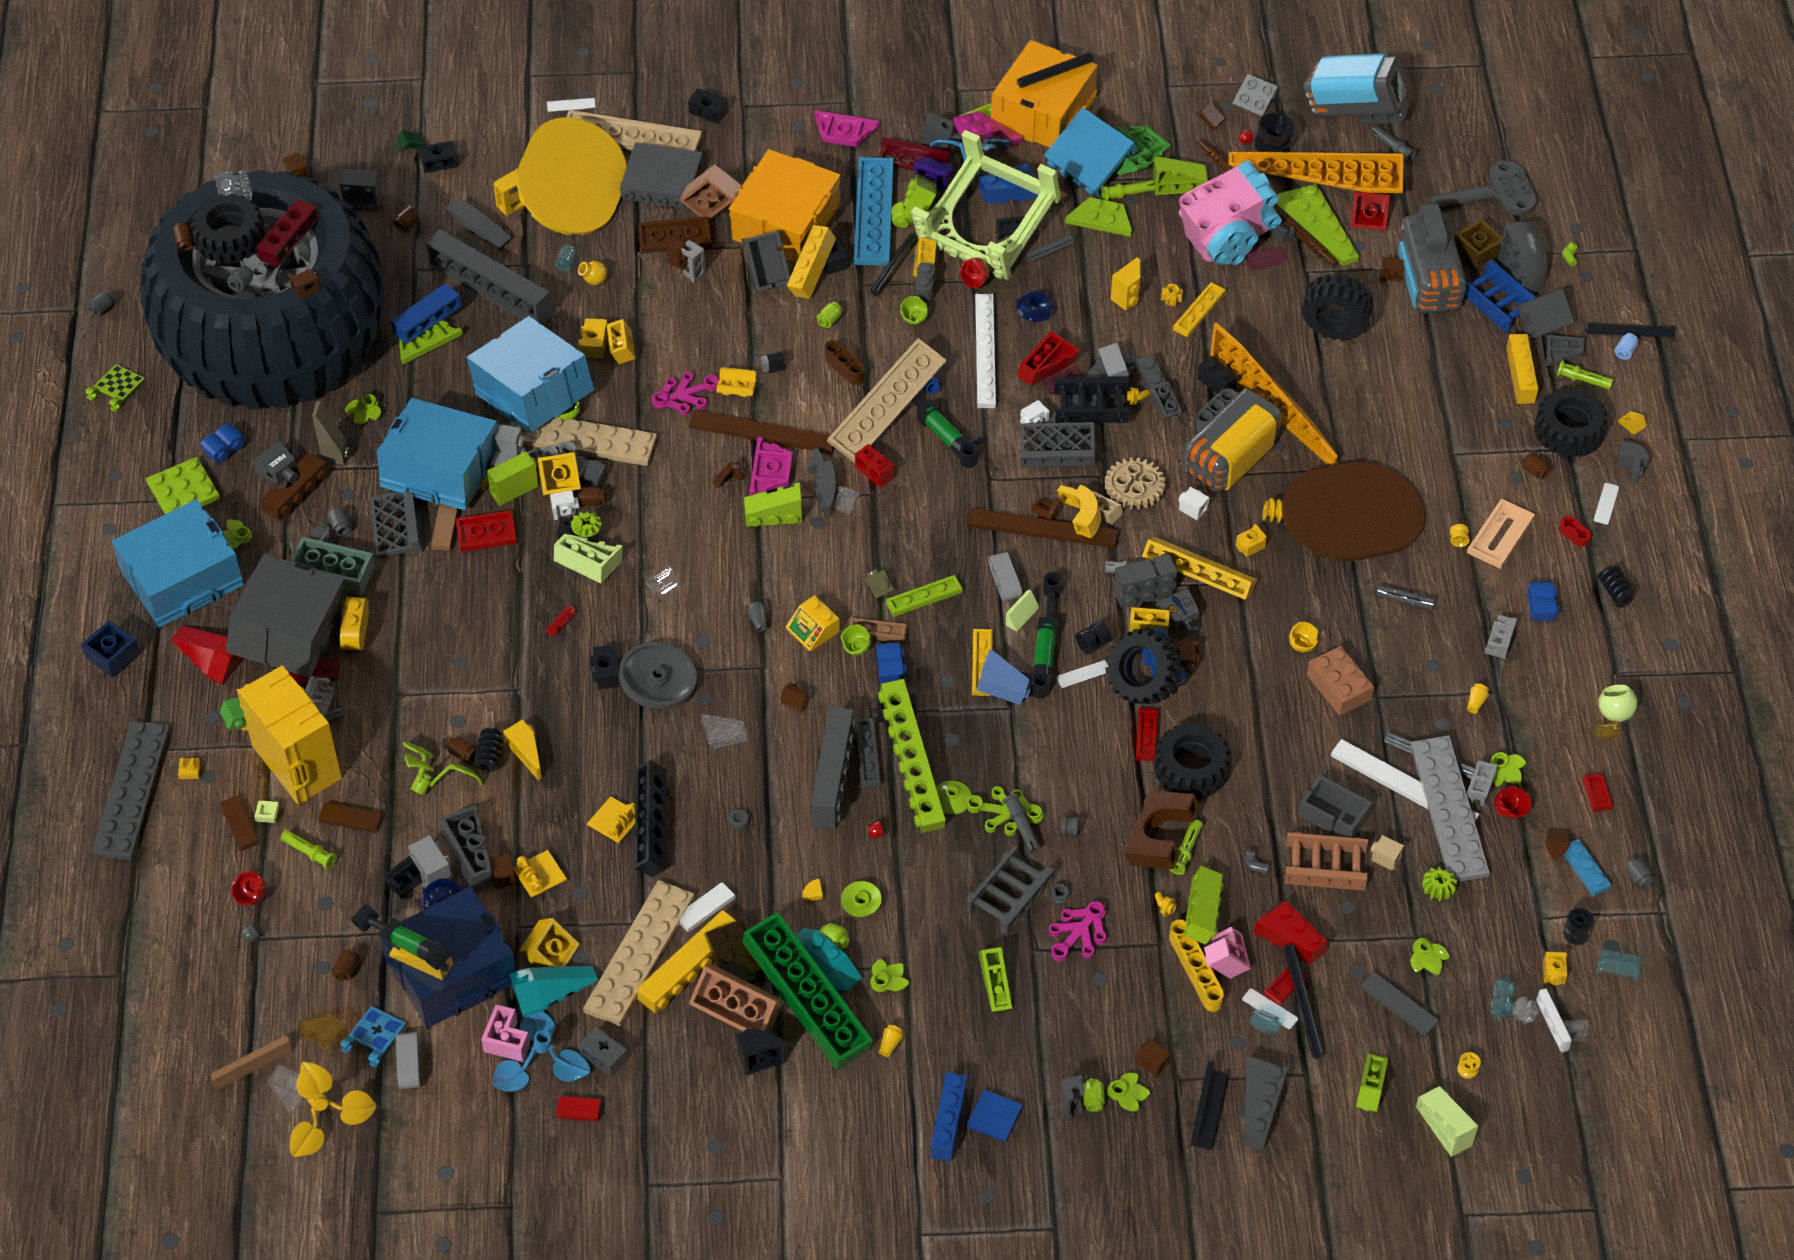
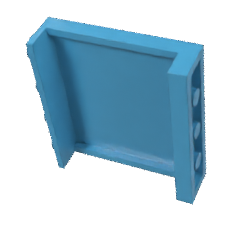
(1088, 151)

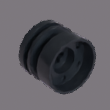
(1274, 133)

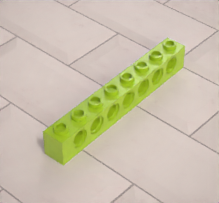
(898, 692)

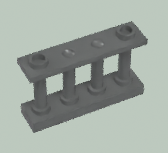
(1018, 906)

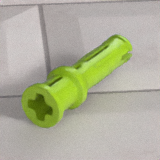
(1119, 190)
(1576, 373)
(1185, 852)
(315, 853)

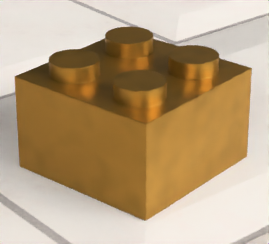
(1478, 243)

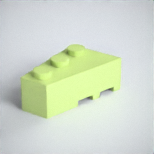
(586, 557)
(1447, 1120)

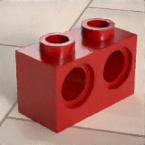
(874, 465)

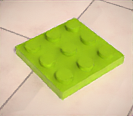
(182, 485)

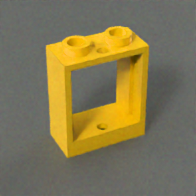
(504, 201)

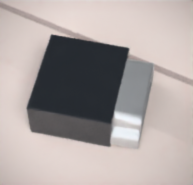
(773, 362)

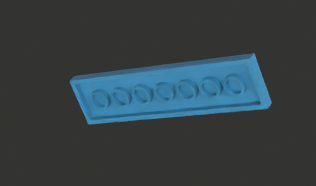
(873, 211)

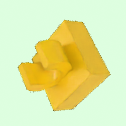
(189, 768)

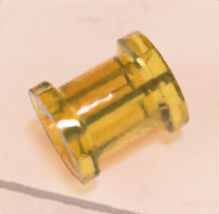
(1606, 730)

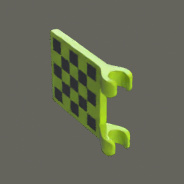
(116, 383)

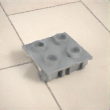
(1255, 95)

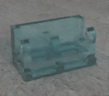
(1618, 964)

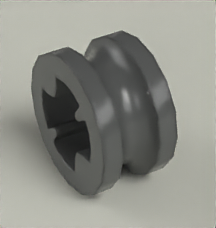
(1059, 888)

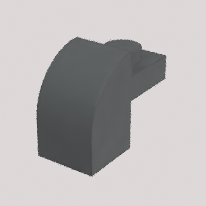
(1634, 457)

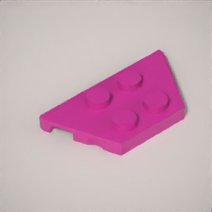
(844, 128)
(770, 467)

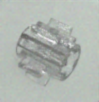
(1525, 1010)

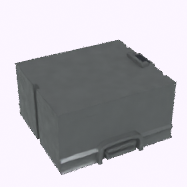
(286, 615)

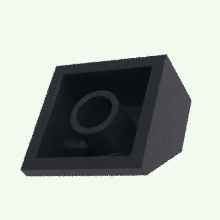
(759, 1050)

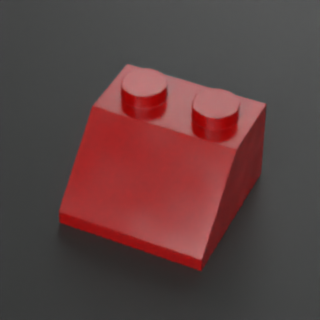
(1369, 210)

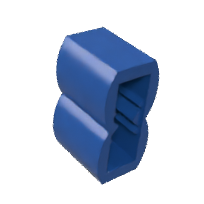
(222, 443)
(1542, 601)
(890, 662)

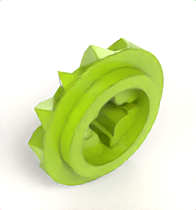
(588, 529)

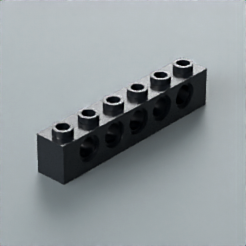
(650, 818)

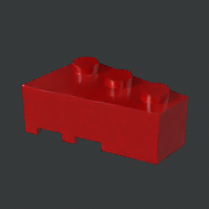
(1047, 359)
(1287, 926)

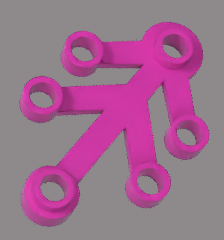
(664, 399)
(1079, 929)

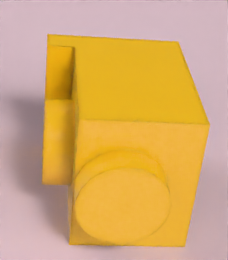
(1251, 541)
(1555, 968)

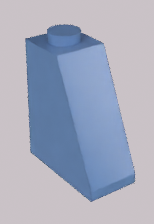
(1002, 679)

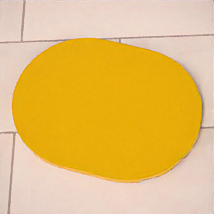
(571, 176)

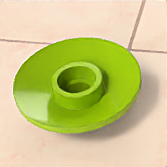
(955, 803)
(863, 892)

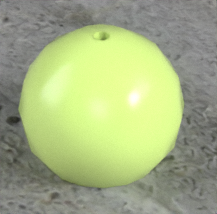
(1618, 703)

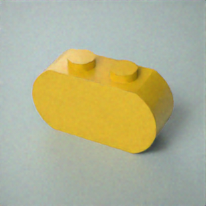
(354, 623)

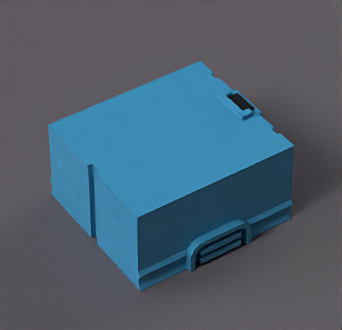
(529, 374)
(437, 453)
(178, 562)

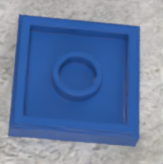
(994, 1115)

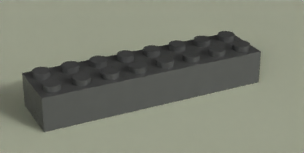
(488, 277)

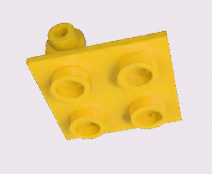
(614, 819)
(538, 873)

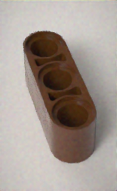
(844, 362)

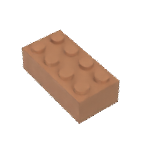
(735, 1000)

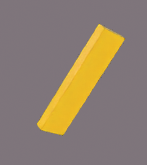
(1199, 309)
(981, 645)

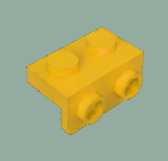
(736, 382)

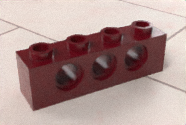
(287, 233)

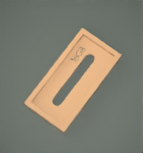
(1502, 512)

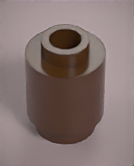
(406, 218)
(183, 236)
(1536, 466)
(592, 496)
(461, 749)
(345, 965)

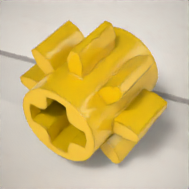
(1171, 294)

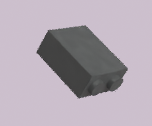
(1545, 313)

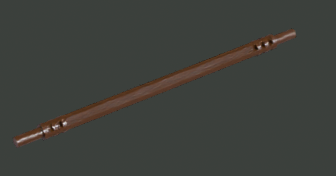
(1300, 232)

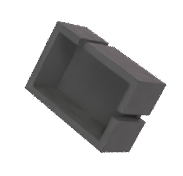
(765, 261)
(1140, 584)
(1334, 808)

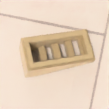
(1114, 509)

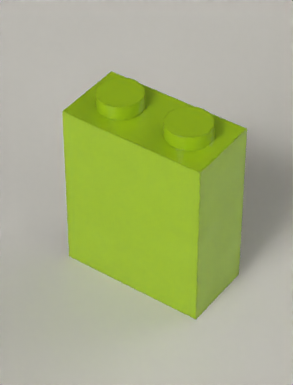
(513, 478)

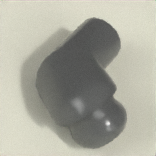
(1253, 863)

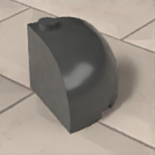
(1524, 255)

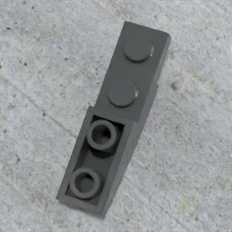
(1159, 390)
(825, 482)

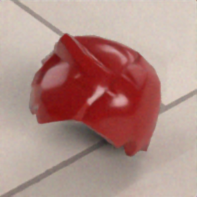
(974, 272)
(1512, 803)
(248, 888)

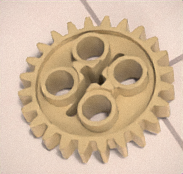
(1134, 483)

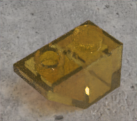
(324, 1030)

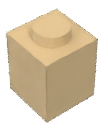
(1386, 852)

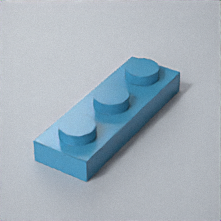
(1586, 868)

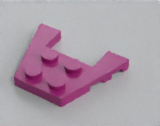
(985, 127)

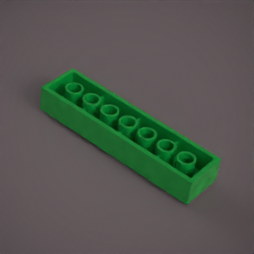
(807, 991)

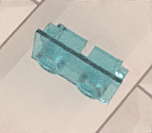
(1504, 990)

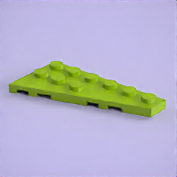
(1314, 214)

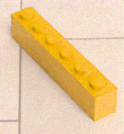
(1202, 568)
(680, 968)

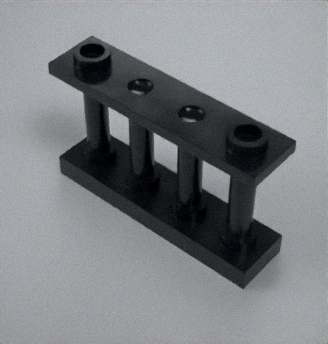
(1091, 386)

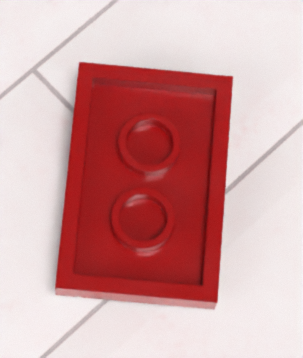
(486, 531)

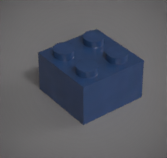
(110, 648)

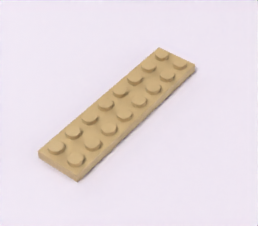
(628, 131)
(887, 399)
(594, 440)
(638, 953)

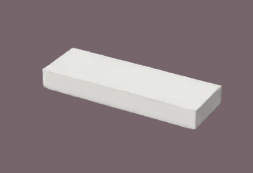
(706, 906)
(1553, 1020)

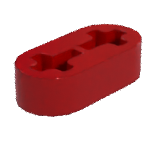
(1575, 530)

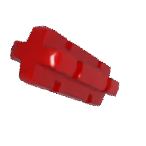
(561, 621)

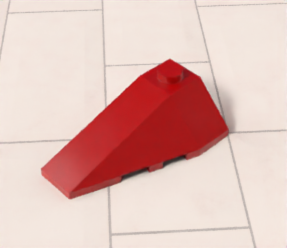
(207, 653)

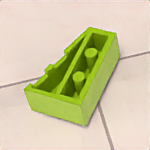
(1177, 176)
(919, 194)
(775, 507)

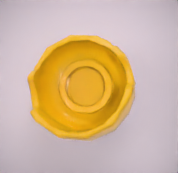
(1303, 637)

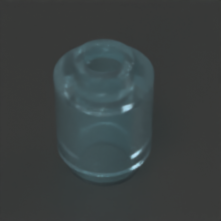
(565, 258)
(1265, 1022)

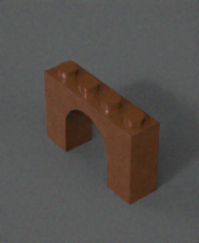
(1159, 808)

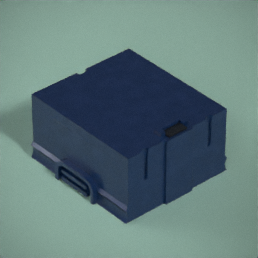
(478, 954)

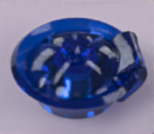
(1035, 306)
(438, 891)

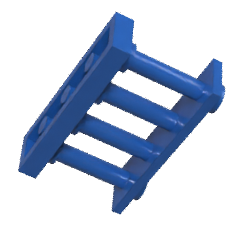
(1502, 282)

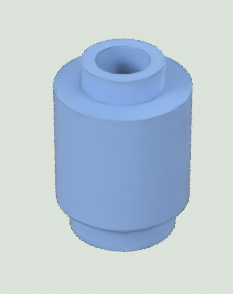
(1626, 346)

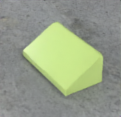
(1021, 611)

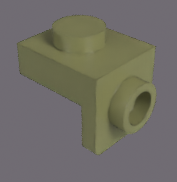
(879, 583)

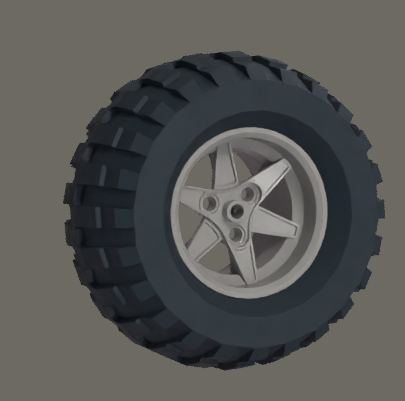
(265, 341)

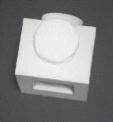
(1035, 413)
(563, 504)

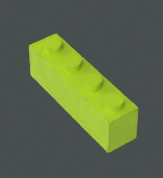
(1203, 905)

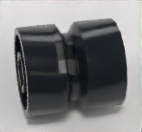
(1093, 637)
(1578, 926)

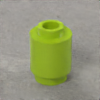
(829, 314)
(1093, 1095)

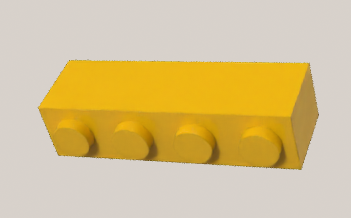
(811, 262)
(1522, 368)

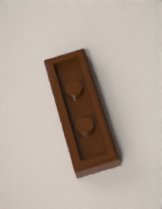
(350, 817)
(239, 823)

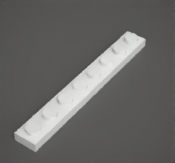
(985, 351)

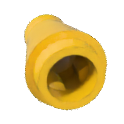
(1477, 697)
(891, 1037)

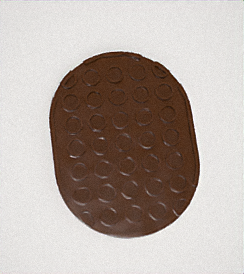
(1352, 511)

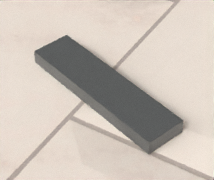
(867, 753)
(1399, 1004)

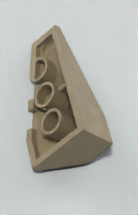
(330, 439)

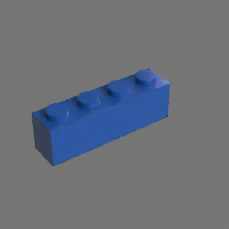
(426, 313)
(948, 1116)

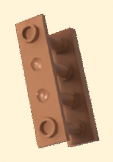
(1326, 878)

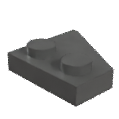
(1563, 348)

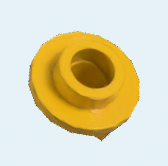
(1134, 395)
(1166, 904)

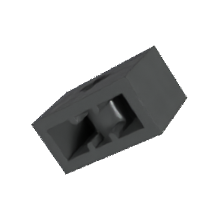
(603, 1051)

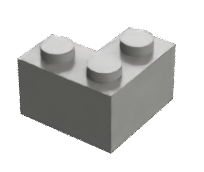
(507, 443)
(430, 861)

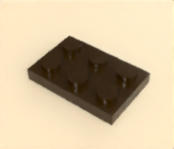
(731, 953)

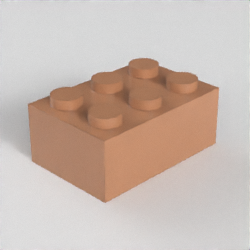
(710, 192)
(1340, 680)

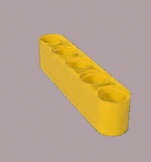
(1196, 974)

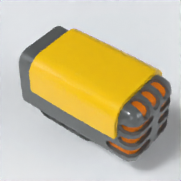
(1230, 438)

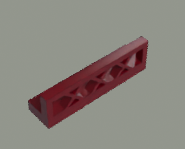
(913, 152)

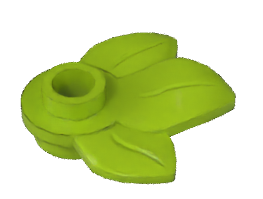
(364, 409)
(237, 534)
(1509, 770)
(1430, 959)
(889, 975)
(1131, 1091)

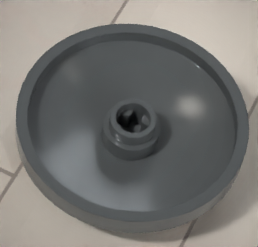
(657, 675)

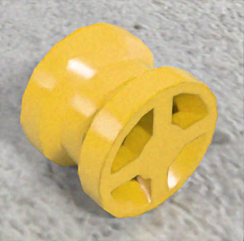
(1459, 535)
(1472, 1061)

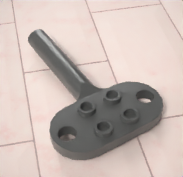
(1508, 187)

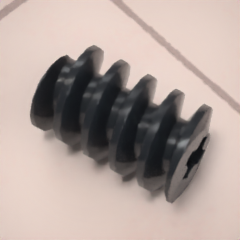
(1617, 586)
(488, 749)

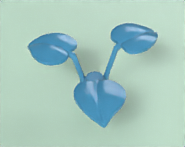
(987, 145)
(540, 1028)

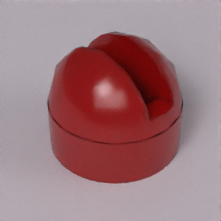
(1246, 137)
(875, 830)

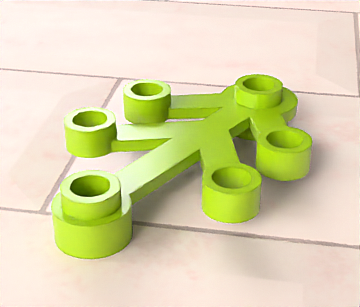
(1003, 810)

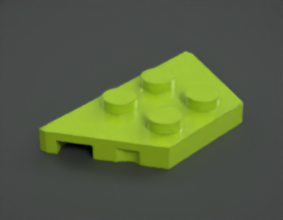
(1102, 216)
(427, 341)

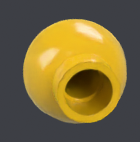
(593, 272)

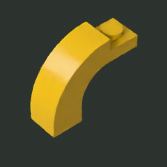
(1089, 517)

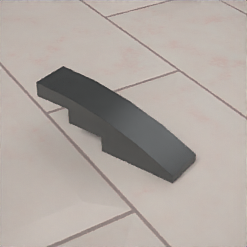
(478, 222)

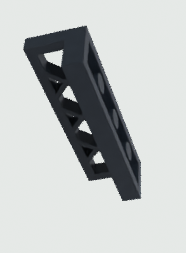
(1208, 1108)

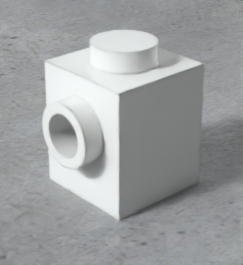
(1193, 503)

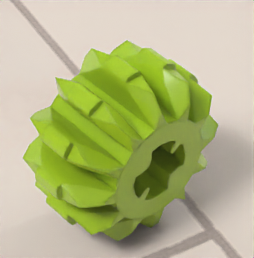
(1439, 883)

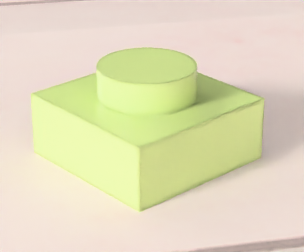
(266, 811)

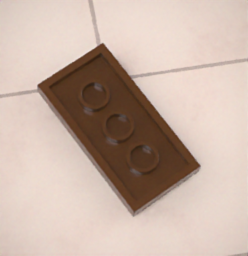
(659, 235)

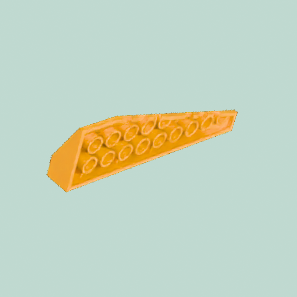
(1345, 170)
(1255, 378)

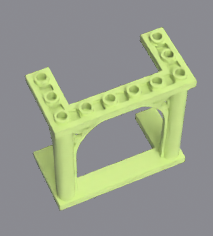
(996, 256)

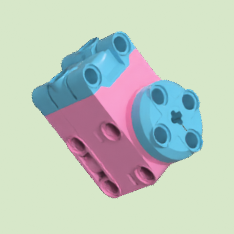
(1229, 214)

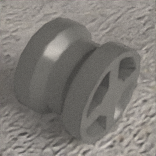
(1069, 826)

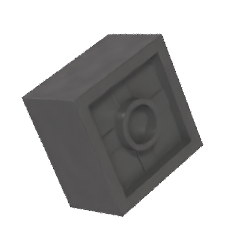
(361, 189)

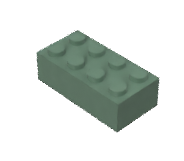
(349, 563)

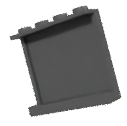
(659, 174)

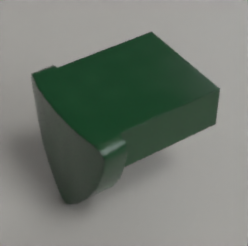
(409, 139)

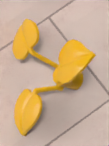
(311, 1084)

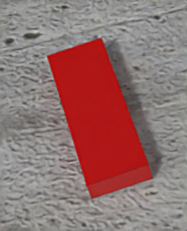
(1146, 734)

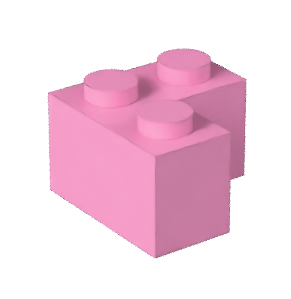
(1228, 953)
(502, 1037)

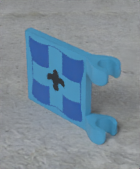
(375, 1031)

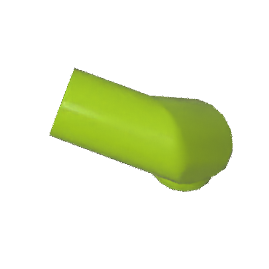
(1568, 253)

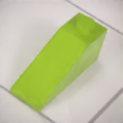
(995, 979)
(1372, 1082)

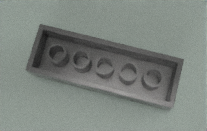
(833, 768)

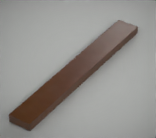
(753, 430)
(1038, 527)

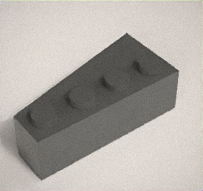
(467, 845)
(1262, 1094)

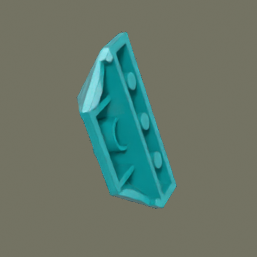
(830, 960)

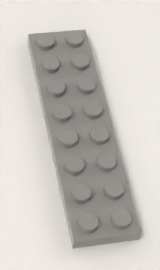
(1449, 808)

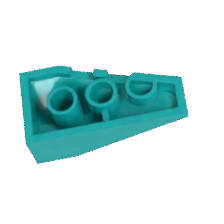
(543, 985)

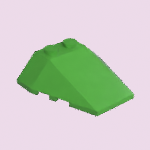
(1148, 145)

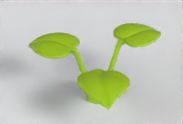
(422, 779)

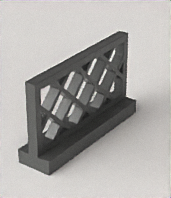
(1059, 458)
(412, 523)

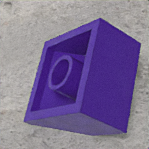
(940, 173)

